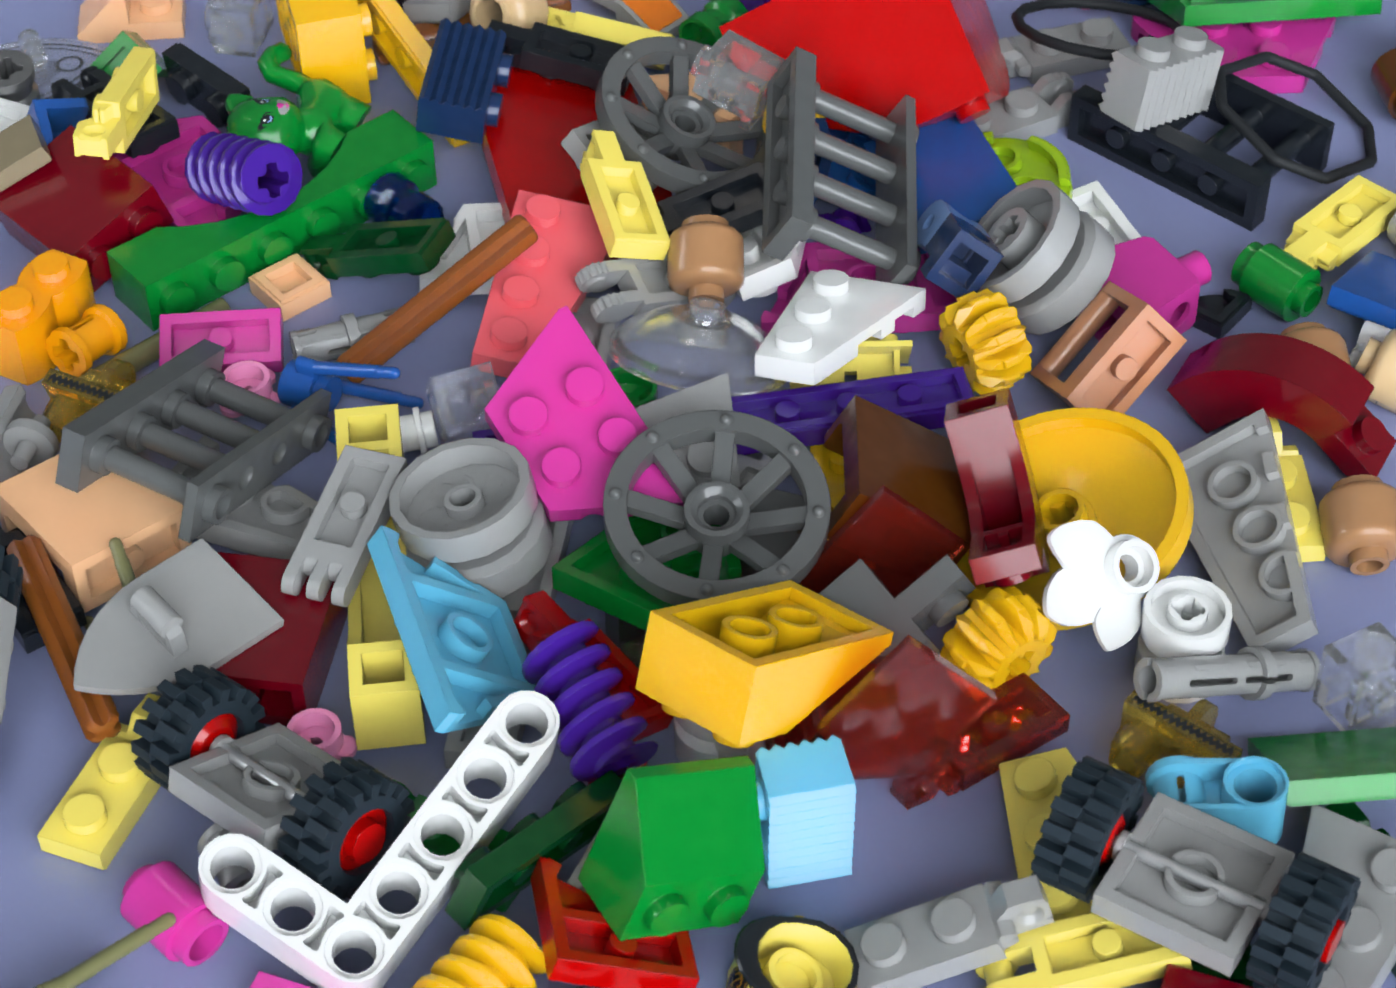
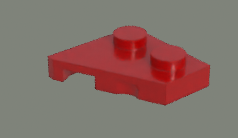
(586, 951)

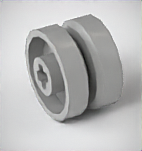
(1050, 253)
(474, 511)

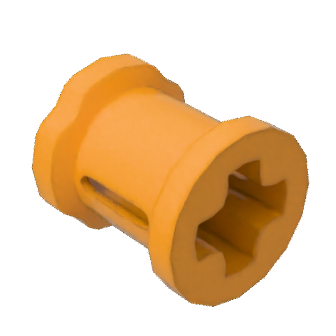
(87, 340)

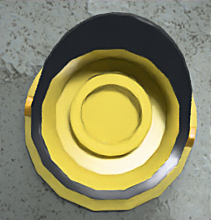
(792, 955)

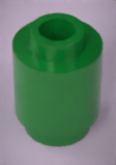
(1277, 281)

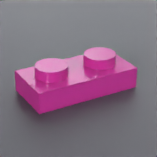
(243, 333)

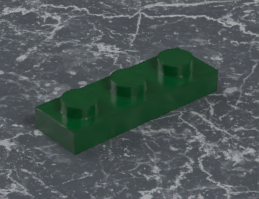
(497, 875)

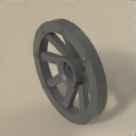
(680, 126)
(715, 504)

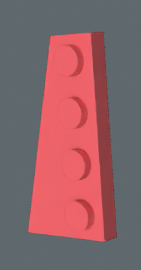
(538, 280)

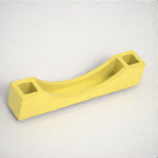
(381, 683)

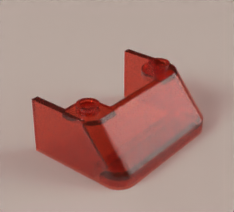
(914, 702)

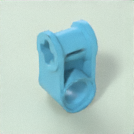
(1236, 790)

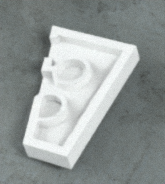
(829, 322)

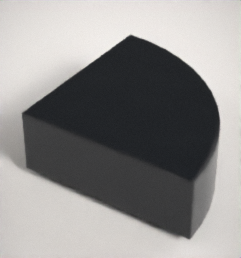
(1221, 313)

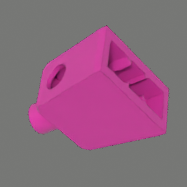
(1160, 280)

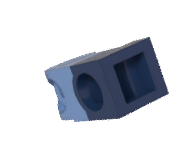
(957, 249)

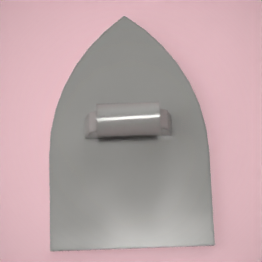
(169, 620)

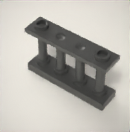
(795, 180)
(179, 395)

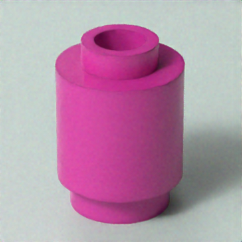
(166, 889)

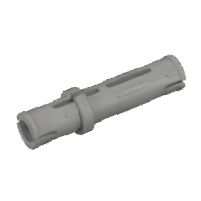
(1250, 673)

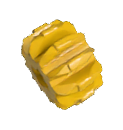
(985, 340)
(1000, 637)

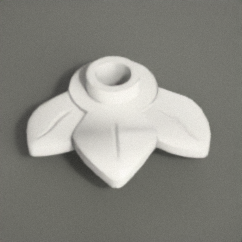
(1091, 582)

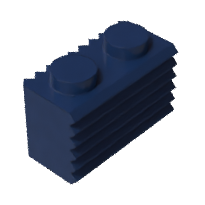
(462, 82)

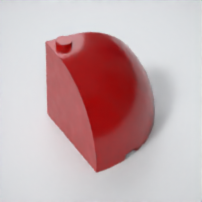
(890, 49)

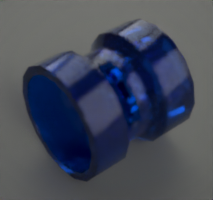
(398, 198)

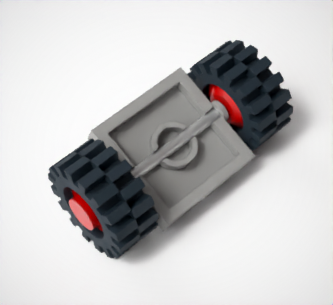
(269, 781)
(1193, 880)

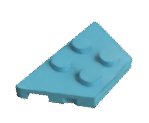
(453, 635)

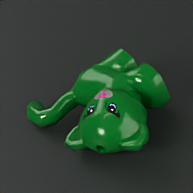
(310, 128)

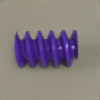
(243, 173)
(588, 714)

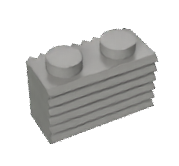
(1162, 79)

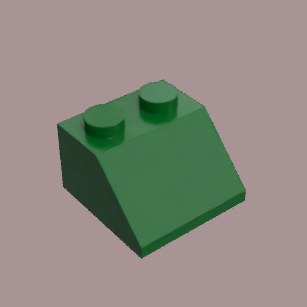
(678, 848)

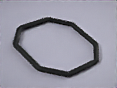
(1265, 150)

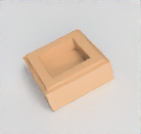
(290, 286)

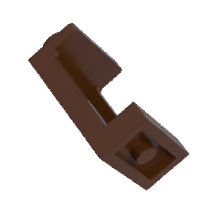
(902, 456)

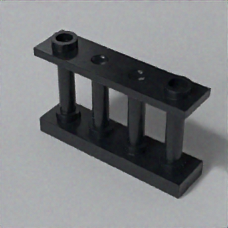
(1203, 169)

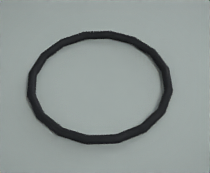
(1078, 49)

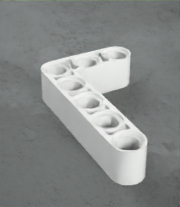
(404, 866)

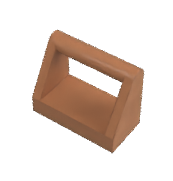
(1119, 363)

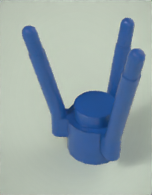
(306, 376)

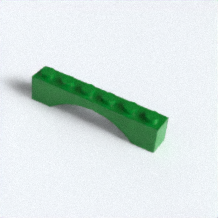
(195, 264)

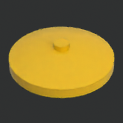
(1107, 472)

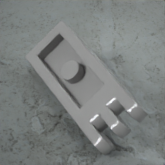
(341, 526)

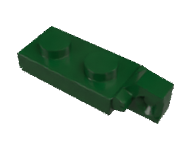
(380, 248)

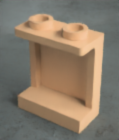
(81, 524)

